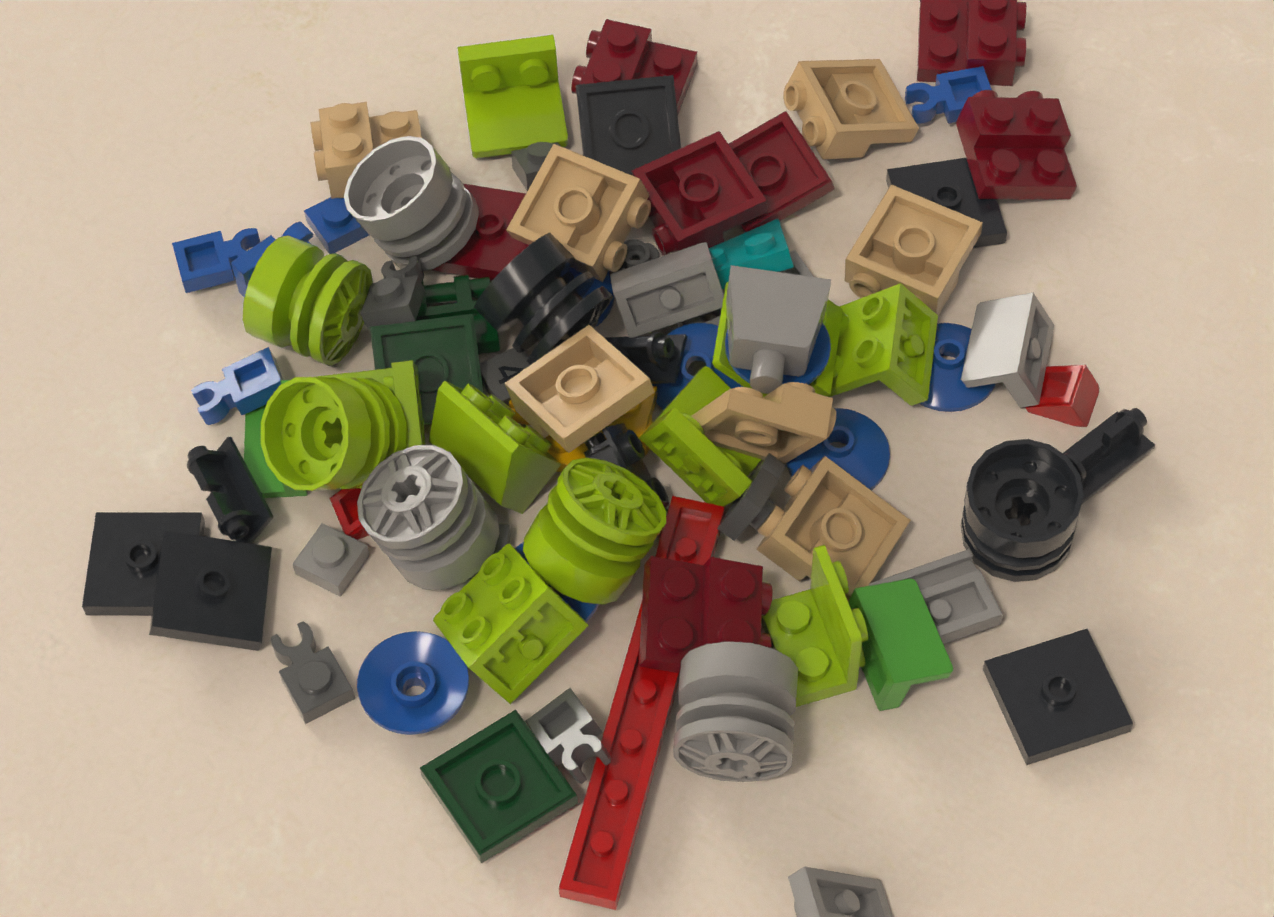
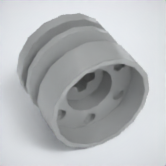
(411, 203)
(428, 517)
(736, 712)

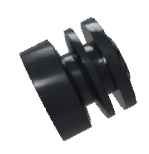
(538, 296)
(1021, 509)

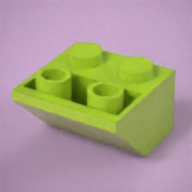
(491, 446)

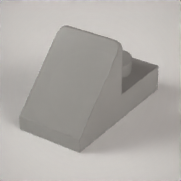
(837, 894)

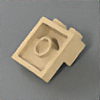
(848, 106)
(349, 135)
(584, 208)
(911, 245)
(578, 389)
(778, 424)
(834, 512)

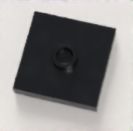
(628, 121)
(953, 187)
(127, 557)
(211, 590)
(1057, 696)

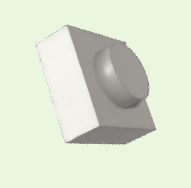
(331, 559)

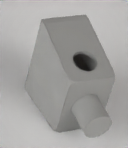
(773, 323)

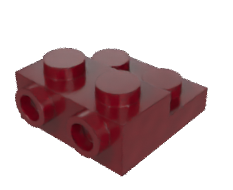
(971, 35)
(628, 53)
(1016, 146)
(699, 194)
(699, 606)

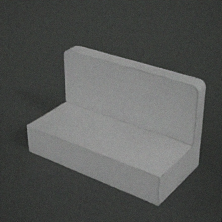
(667, 290)
(1010, 346)

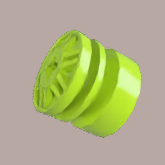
(306, 300)
(330, 431)
(594, 531)

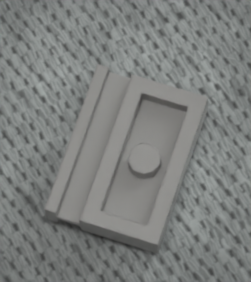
(954, 595)

